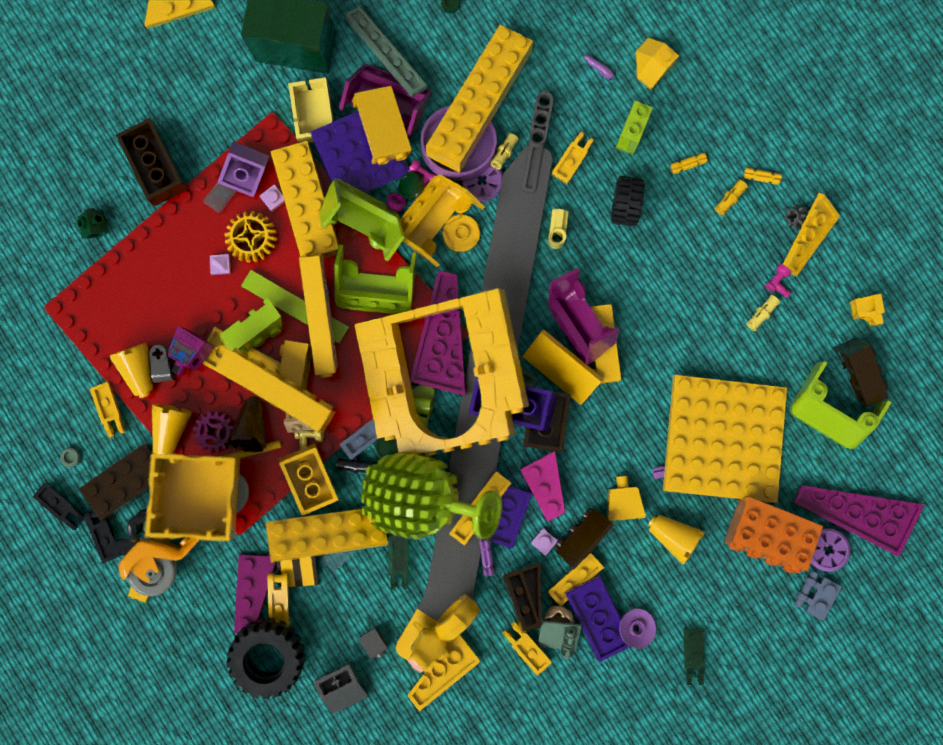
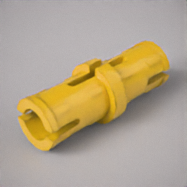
(731, 197)

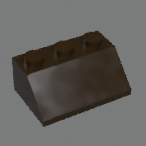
(583, 537)

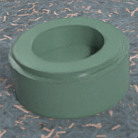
(70, 457)

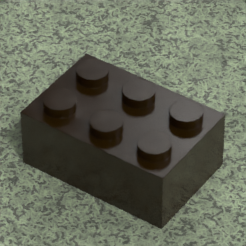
(554, 438)

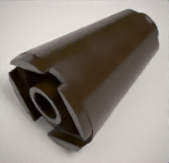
(249, 427)

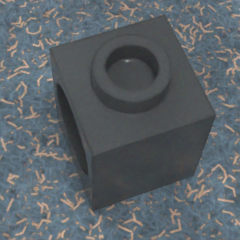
(373, 643)

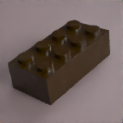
(151, 162)
(119, 483)

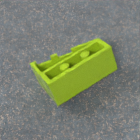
(254, 329)

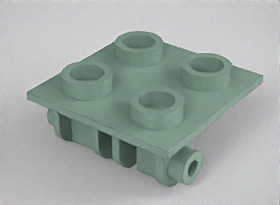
(559, 636)

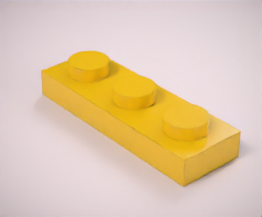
(584, 571)

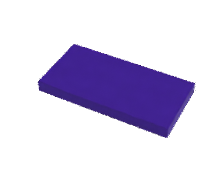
(597, 617)

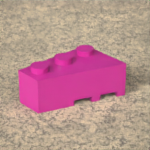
(545, 485)

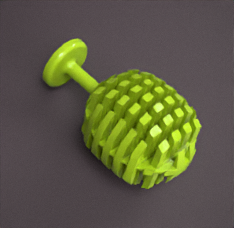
(417, 498)

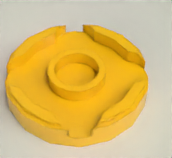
(461, 233)

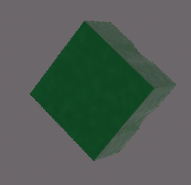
(290, 33)

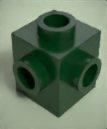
(92, 223)

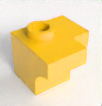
(868, 309)

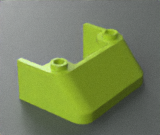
(363, 214)
(373, 291)
(813, 411)

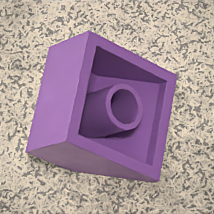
(243, 169)

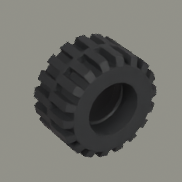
(627, 201)

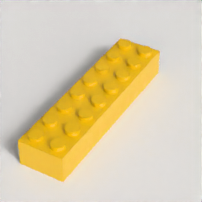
(479, 98)

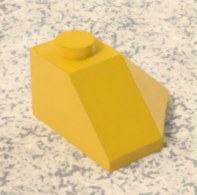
(654, 61)

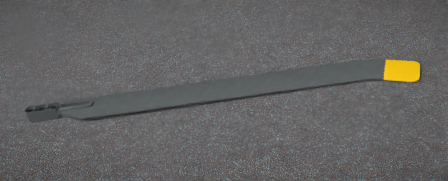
(507, 268)

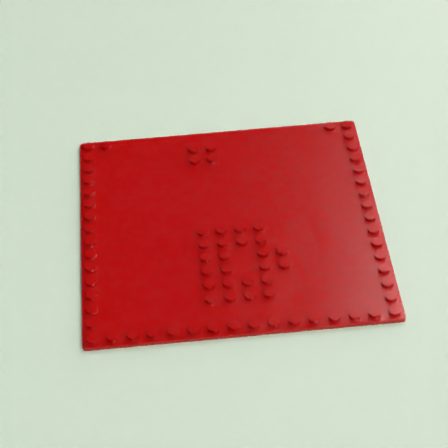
(165, 281)

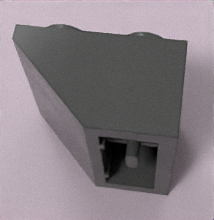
(340, 688)

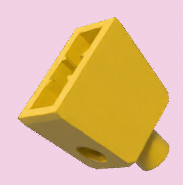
(624, 501)

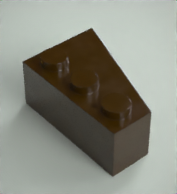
(864, 371)

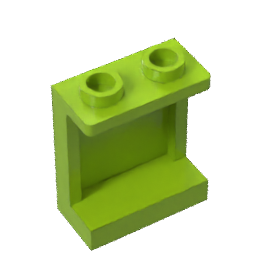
(634, 127)

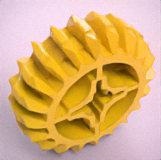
(258, 235)

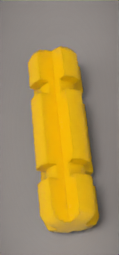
(688, 163)
(763, 176)

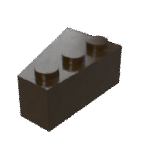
(525, 596)

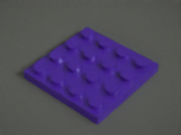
(349, 157)

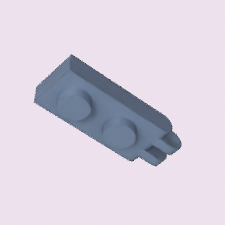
(359, 440)

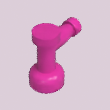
(426, 175)
(782, 271)

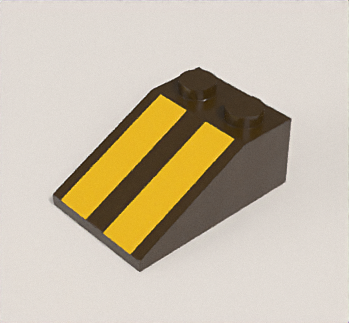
(300, 571)

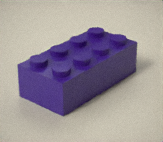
(536, 416)

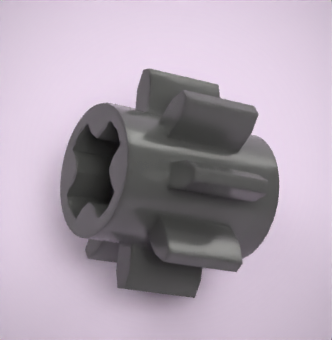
(796, 216)

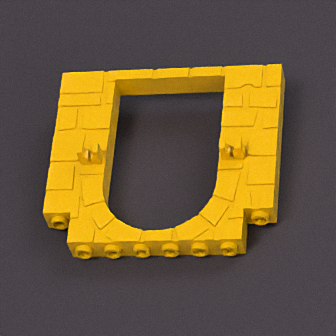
(495, 364)

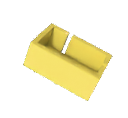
(310, 107)

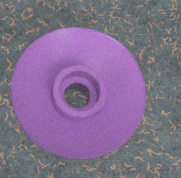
(645, 628)

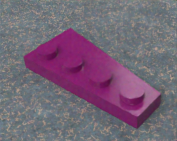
(251, 588)

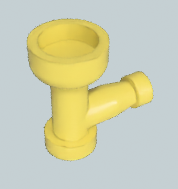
(302, 435)

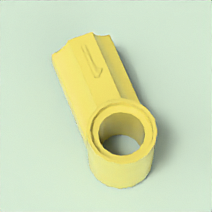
(558, 227)

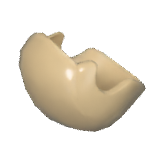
(558, 614)

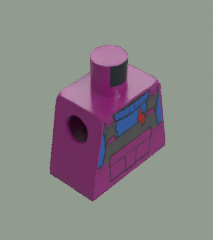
(188, 350)

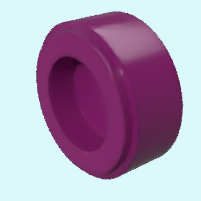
(395, 202)

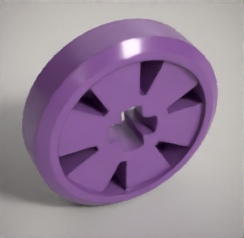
(488, 191)
(840, 551)

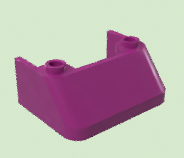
(370, 78)
(577, 319)

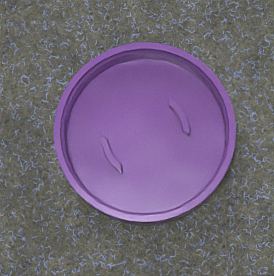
(478, 160)

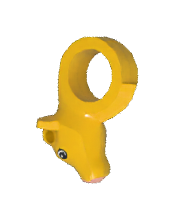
(432, 641)

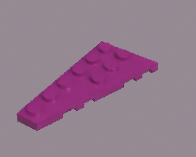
(440, 348)
(874, 519)

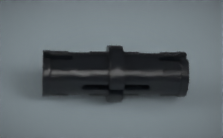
(353, 465)

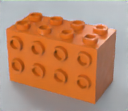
(773, 535)

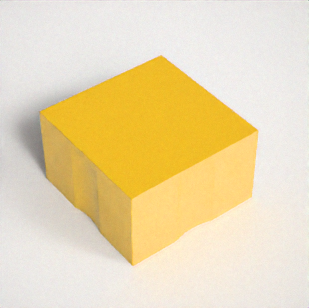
(192, 497)

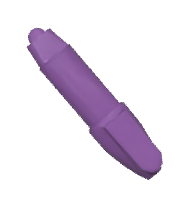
(603, 70)

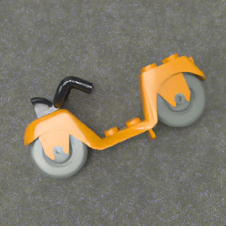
(150, 561)

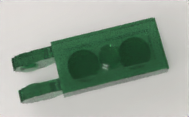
(398, 560)
(693, 654)

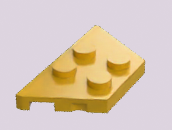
(166, 11)

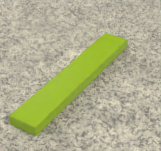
(286, 301)

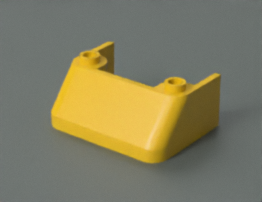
(432, 211)

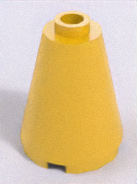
(135, 369)
(168, 427)
(676, 536)

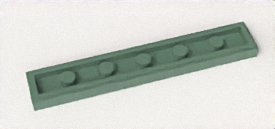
(385, 51)

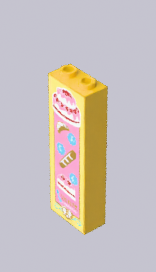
(318, 314)

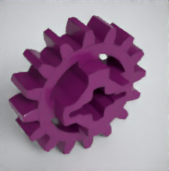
(208, 424)

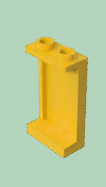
(382, 125)

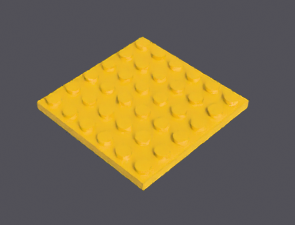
(724, 438)

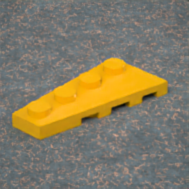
(813, 231)
(449, 671)

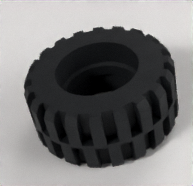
(258, 681)

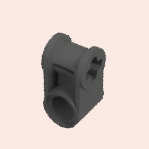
(161, 365)

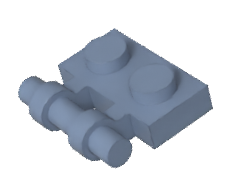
(822, 598)

